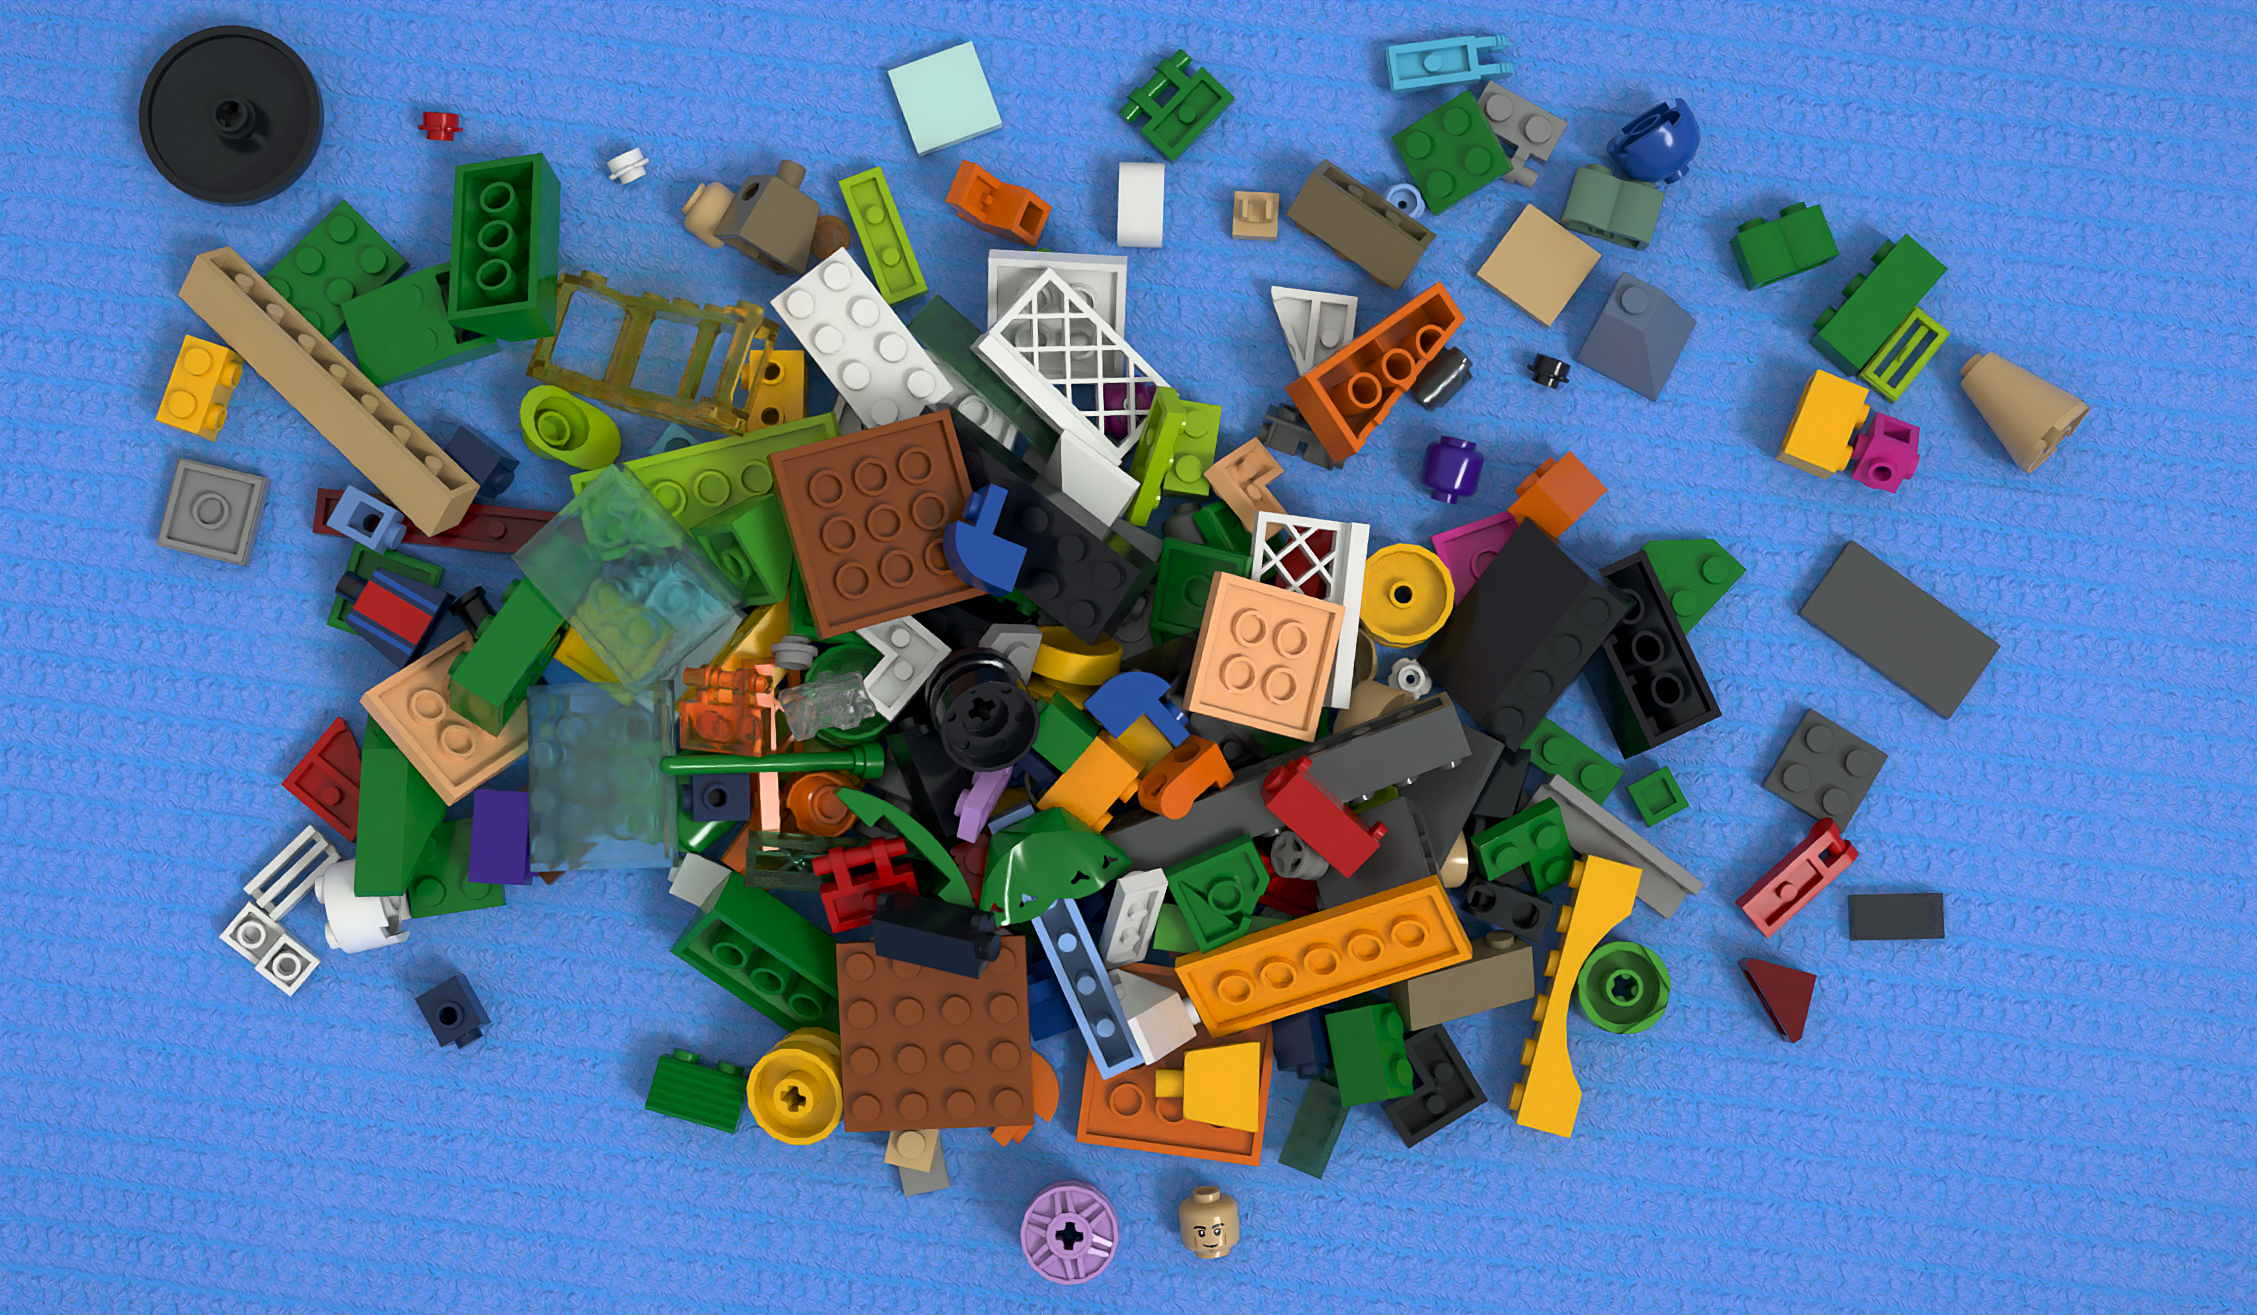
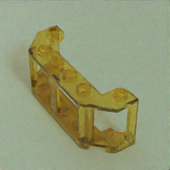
(614, 390)

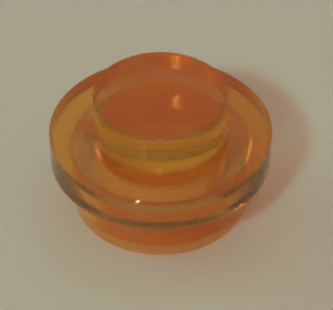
(829, 236)

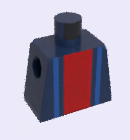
(394, 612)

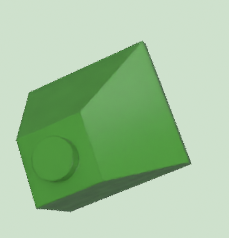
(750, 548)

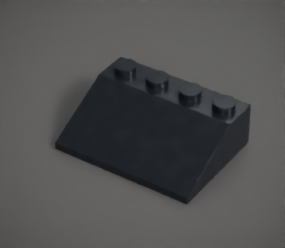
(1524, 634)

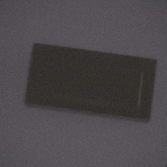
(1896, 916)

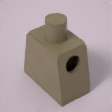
(772, 220)

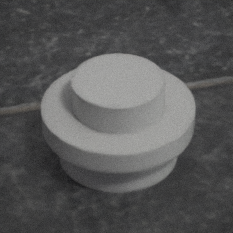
(794, 653)

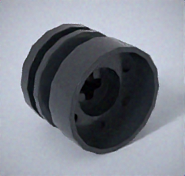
(989, 730)

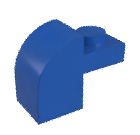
(975, 552)
(1129, 696)
(1047, 1003)

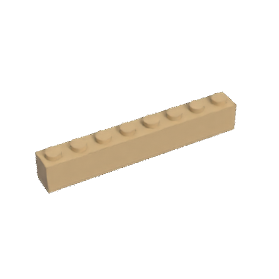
(328, 390)

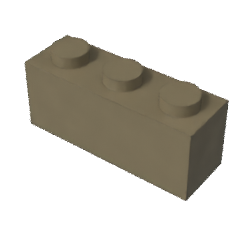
(1360, 225)
(1494, 977)

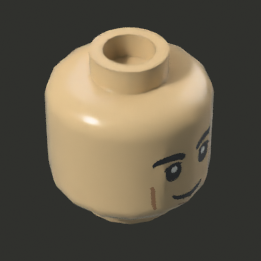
(1209, 1222)

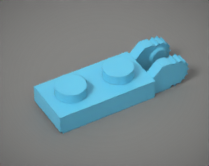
(1444, 63)

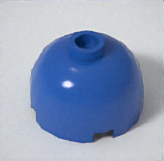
(1658, 144)

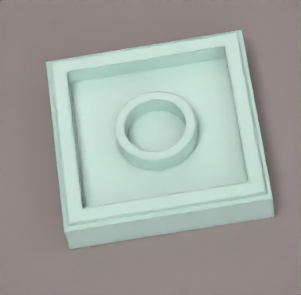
(945, 99)

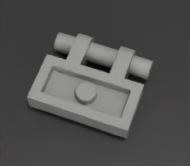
(1521, 127)

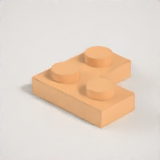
(1242, 483)

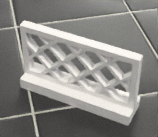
(1040, 393)
(1343, 582)

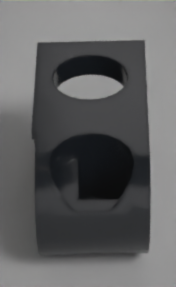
(1507, 906)

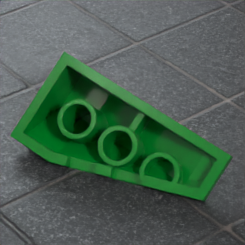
(393, 817)

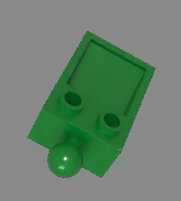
(406, 331)

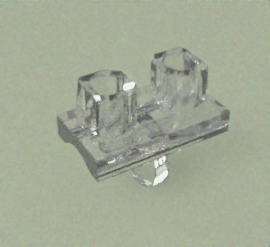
(826, 703)

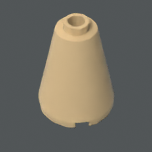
(2021, 408)

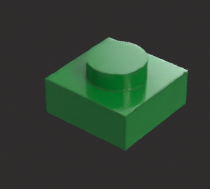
(1656, 796)

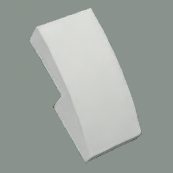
(270, 947)

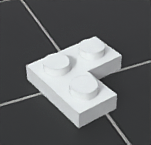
(907, 663)

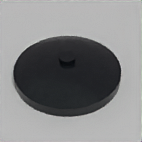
(231, 116)

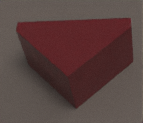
(1783, 994)

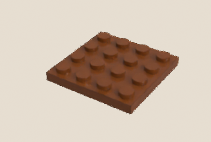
(873, 519)
(934, 1043)

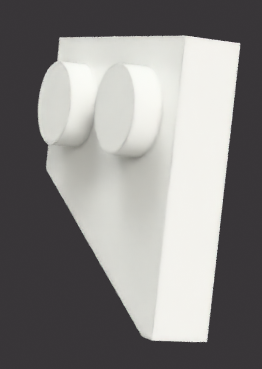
(1313, 323)

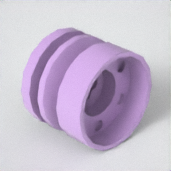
(1093, 1215)

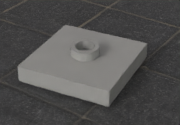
(213, 512)

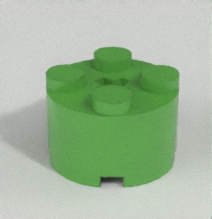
(1645, 993)

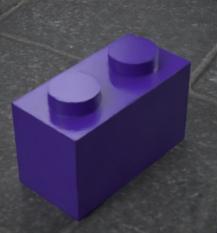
(500, 838)

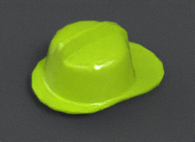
(567, 429)

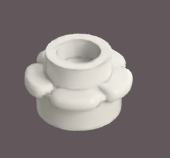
(628, 166)
(1404, 667)

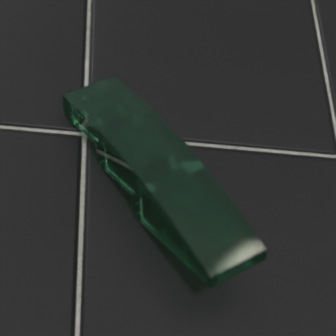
(948, 338)
(1320, 1111)

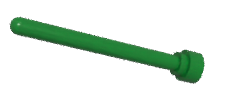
(864, 760)

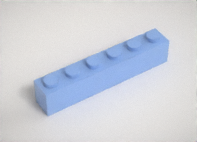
(1081, 973)

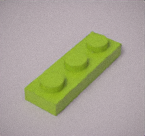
(883, 237)
(1155, 453)

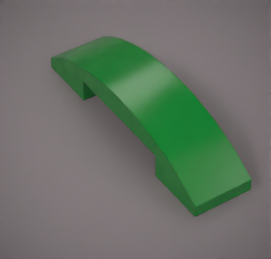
(870, 809)

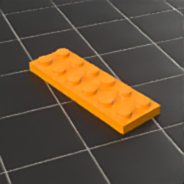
(1324, 957)

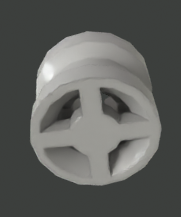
(1295, 858)

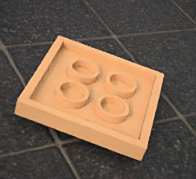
(1263, 657)
(439, 742)

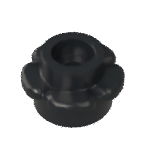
(1549, 371)

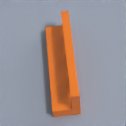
(764, 790)

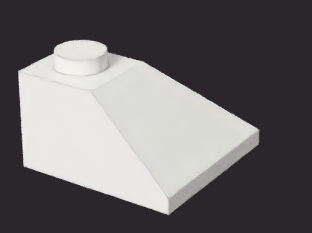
(1090, 478)

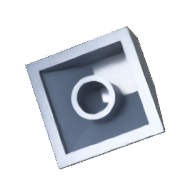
(1637, 337)

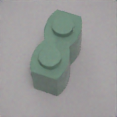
(1611, 207)

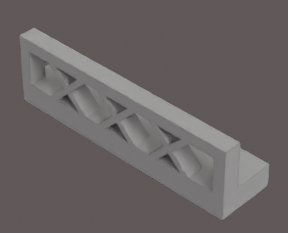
(1598, 832)

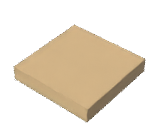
(1538, 266)

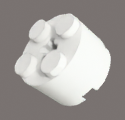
(359, 922)

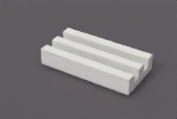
(264, 899)

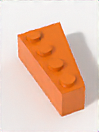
(1364, 378)

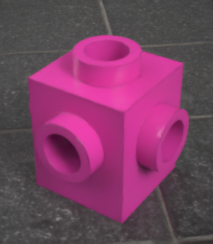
(1885, 453)

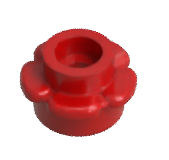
(440, 125)

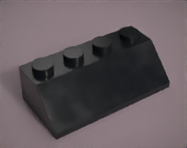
(1646, 668)

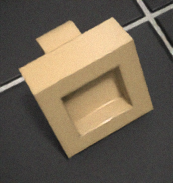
(1255, 216)

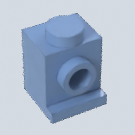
(355, 512)

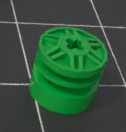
(840, 661)

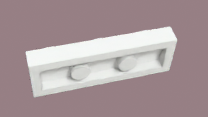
(1132, 917)

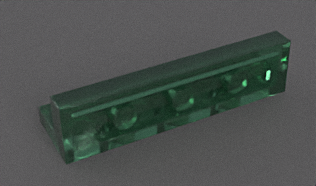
(794, 869)

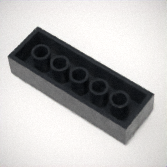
(1072, 559)

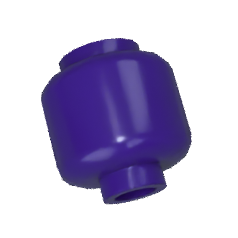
(1451, 469)

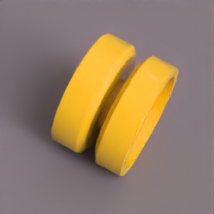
(1426, 586)
(799, 1087)

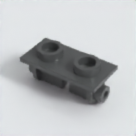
(1289, 429)

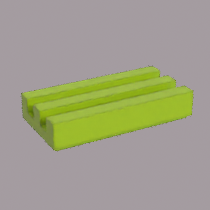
(1879, 384)

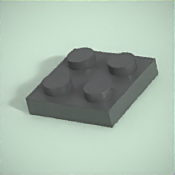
(1824, 770)

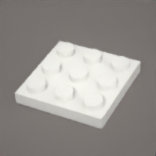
(1095, 278)

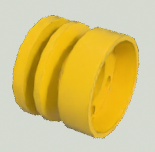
(1072, 666)

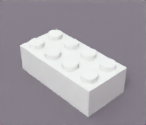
(861, 343)

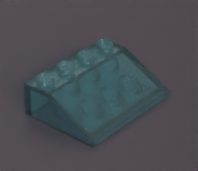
(629, 578)
(599, 779)

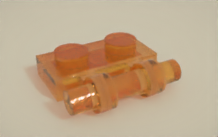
(723, 726)

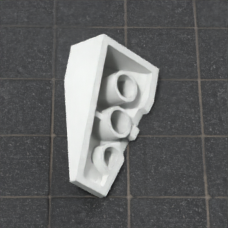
(1154, 1014)

